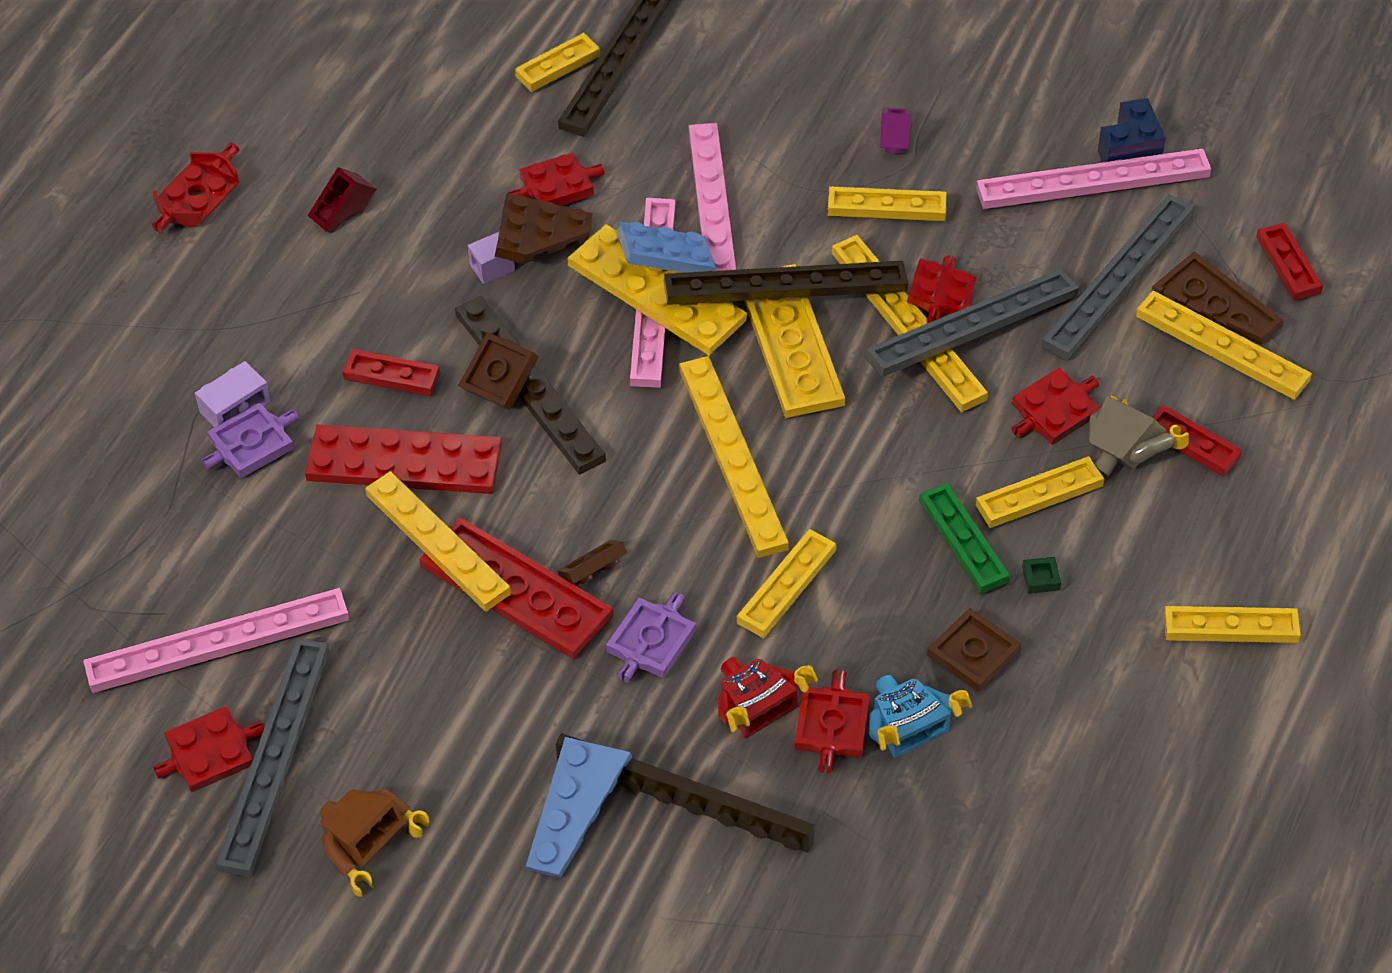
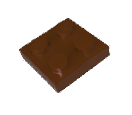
(498, 371)
(974, 649)

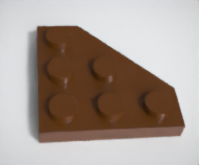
(538, 227)

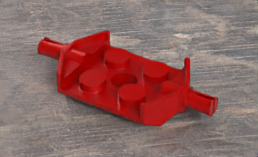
(205, 173)

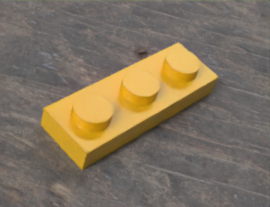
(557, 62)

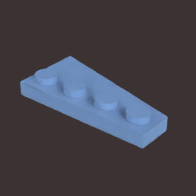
(576, 793)

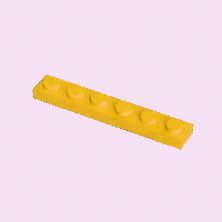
(1223, 345)
(438, 541)

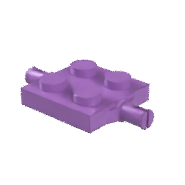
(250, 440)
(651, 637)

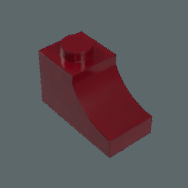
(341, 197)

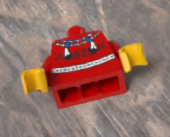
(759, 693)

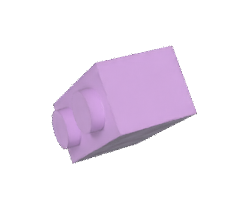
(232, 394)

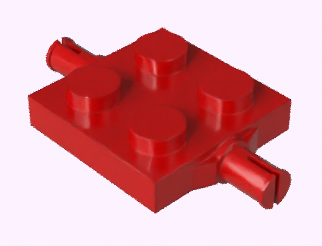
(558, 180)
(940, 288)
(1055, 406)
(832, 721)
(208, 749)

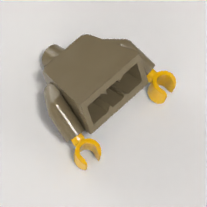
(1129, 436)

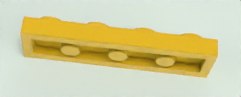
(887, 203)
(1039, 492)
(786, 583)
(1232, 624)

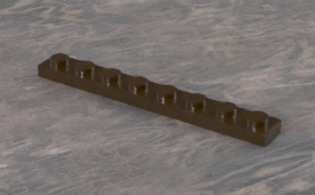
(611, 66)
(785, 282)
(538, 393)
(714, 803)

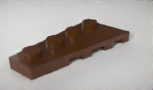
(1218, 298)

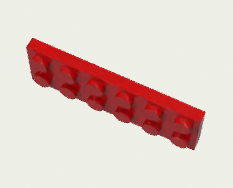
(414, 457)
(538, 598)

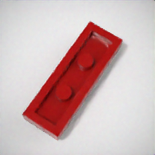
(1289, 261)
(391, 372)
(1203, 445)

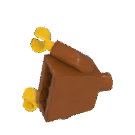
(361, 826)

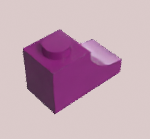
(895, 129)

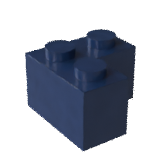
(1134, 135)

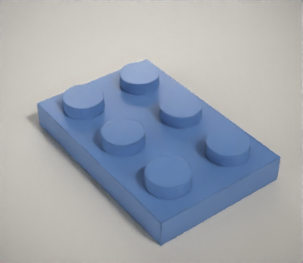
(664, 248)

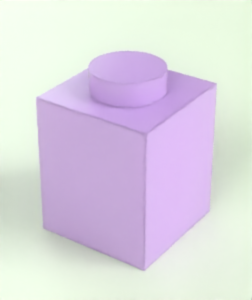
(483, 260)

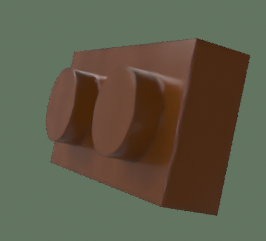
(602, 557)

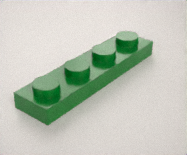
(964, 538)

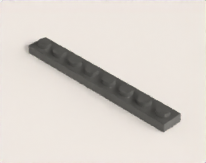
(1117, 277)
(971, 322)
(272, 758)

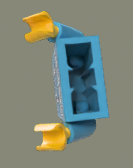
(912, 714)

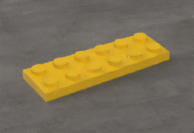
(643, 288)
(795, 355)

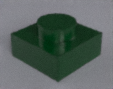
(1041, 575)

